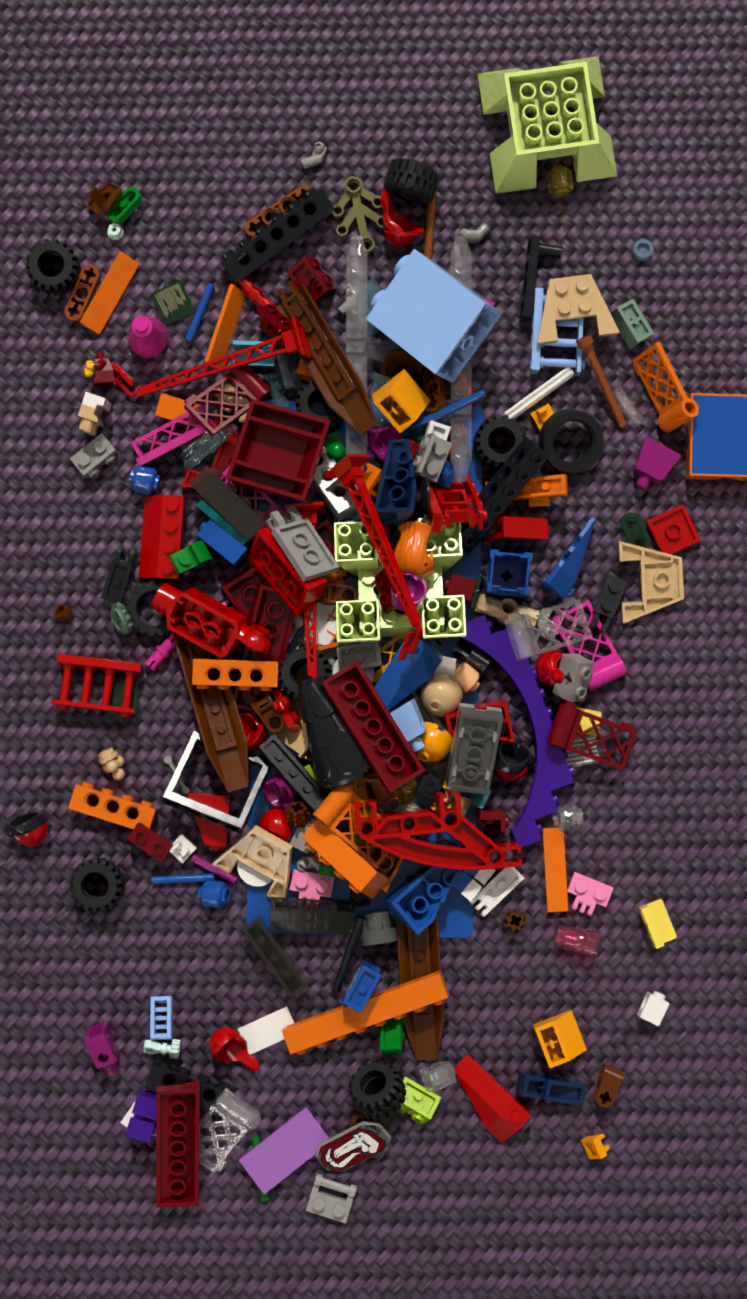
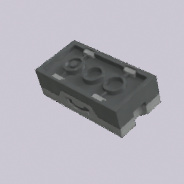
(473, 749)

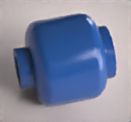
(144, 480)
(214, 894)

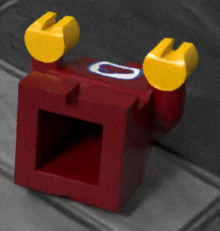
(101, 371)

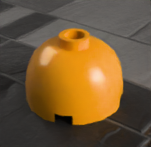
(436, 744)

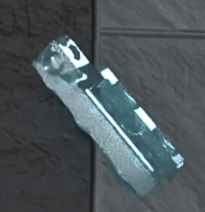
(204, 446)

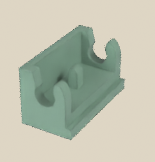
(631, 324)

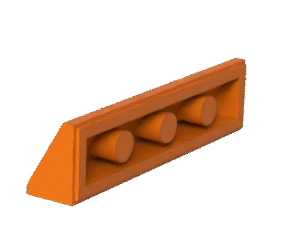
(109, 293)
(225, 324)

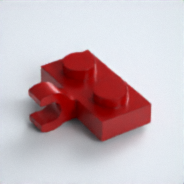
(283, 705)

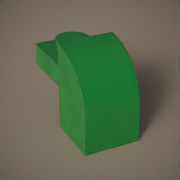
(191, 557)

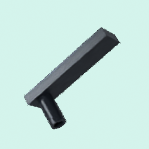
(534, 249)
(293, 772)

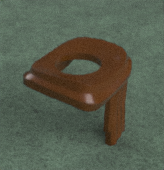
(97, 200)

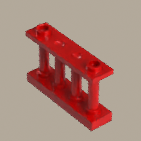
(89, 666)

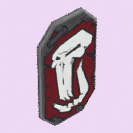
(353, 1146)

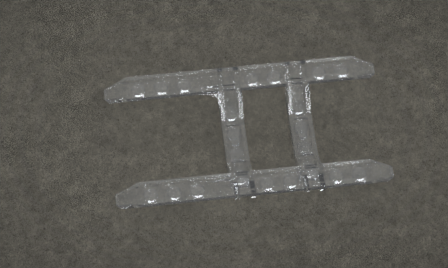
(365, 349)

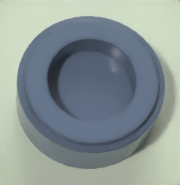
(642, 249)

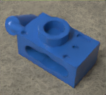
(445, 475)

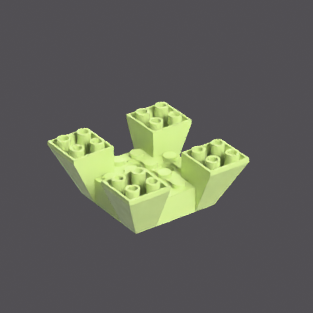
(521, 92)
(364, 618)

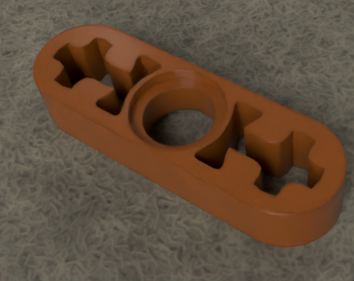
(71, 305)
(439, 395)

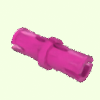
(161, 653)

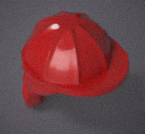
(397, 227)
(548, 667)
(254, 730)
(230, 1046)

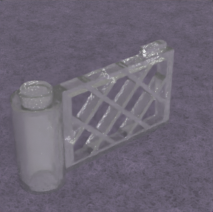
(523, 636)
(233, 1113)

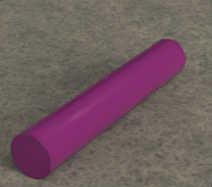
(208, 866)

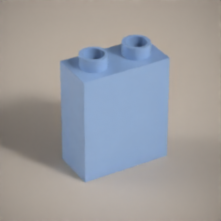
(432, 315)

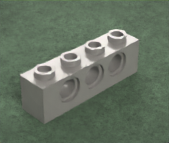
(340, 507)

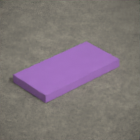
(284, 1150)

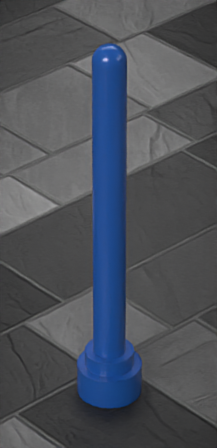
(442, 413)

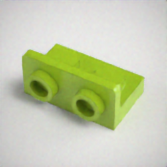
(419, 1102)

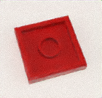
(673, 530)

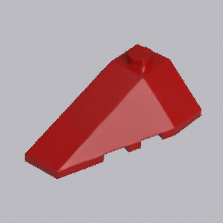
(494, 1104)

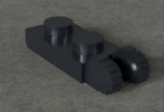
(118, 576)
(608, 601)

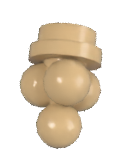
(112, 763)

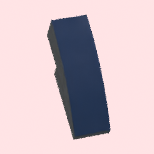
(550, 1088)

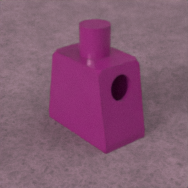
(653, 462)
(102, 1047)

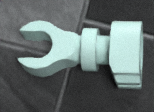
(154, 1047)

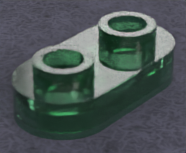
(636, 532)

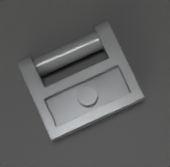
(328, 1204)

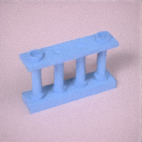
(538, 361)

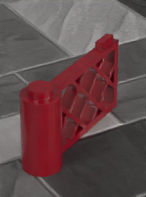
(245, 381)
(568, 722)

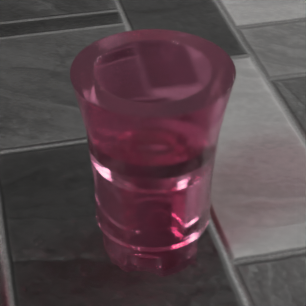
(578, 940)

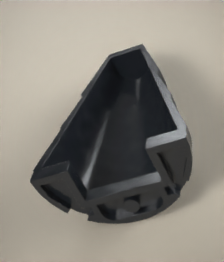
(332, 747)

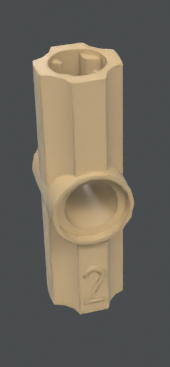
(494, 607)

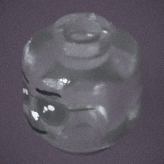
(568, 817)

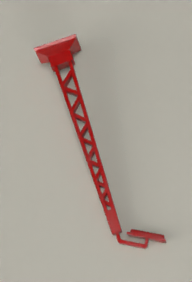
(294, 341)
(351, 473)
(311, 511)

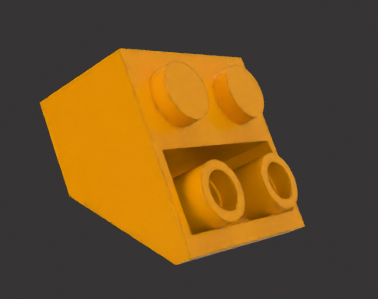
(401, 400)
(559, 1038)

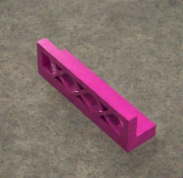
(172, 443)

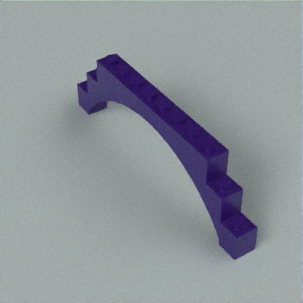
(550, 763)

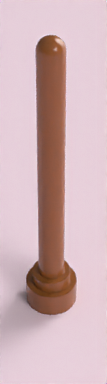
(430, 227)
(586, 344)

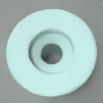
(115, 235)

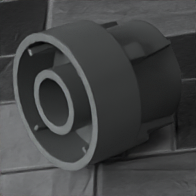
(378, 928)

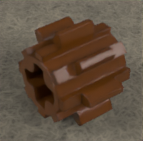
(298, 814)
(520, 921)

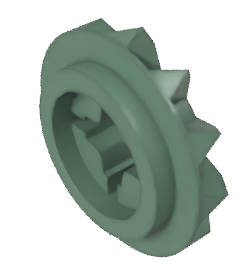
(121, 618)

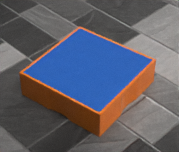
(717, 438)

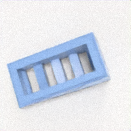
(153, 1018)

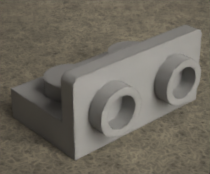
(94, 456)
(431, 457)
(366, 653)

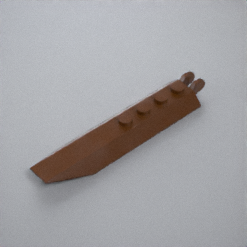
(329, 363)
(217, 720)
(419, 957)

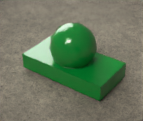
(335, 447)
(392, 1036)

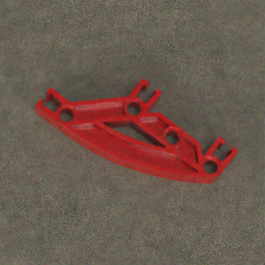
(391, 836)

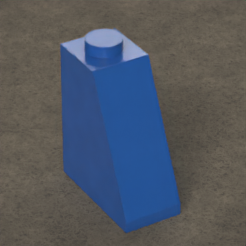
(223, 543)

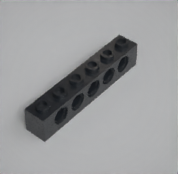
(321, 208)
(504, 488)

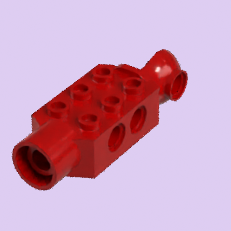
(208, 622)

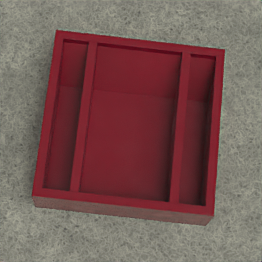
(278, 451)

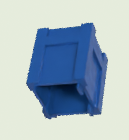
(518, 567)

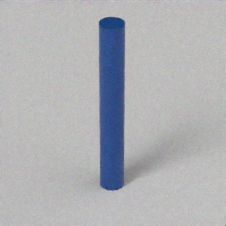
(199, 312)
(174, 879)

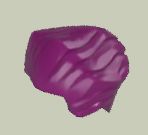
(379, 439)
(417, 589)
(279, 792)

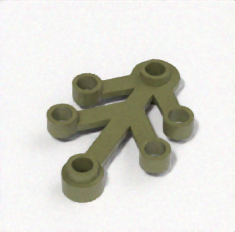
(358, 210)

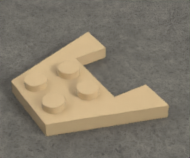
(574, 299)
(659, 579)
(264, 854)

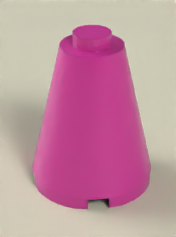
(147, 336)

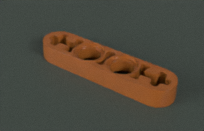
(275, 208)

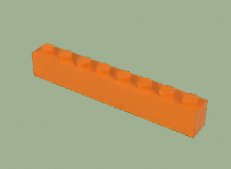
(379, 1008)

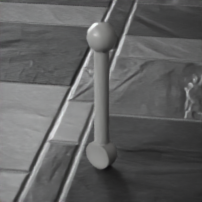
(168, 759)

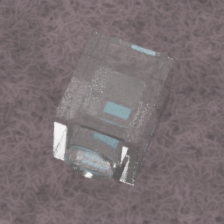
(438, 1076)

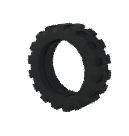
(133, 605)

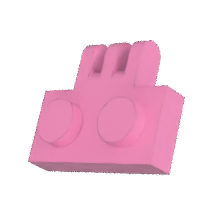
(311, 884)
(588, 893)

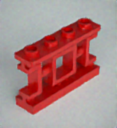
(455, 505)

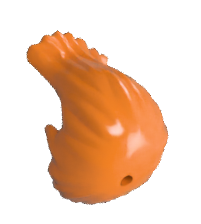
(412, 549)

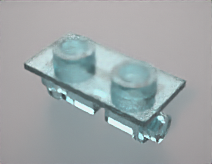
(277, 394)

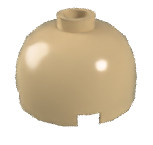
(440, 695)

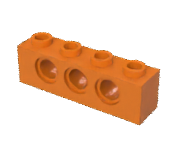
(268, 669)
(80, 803)

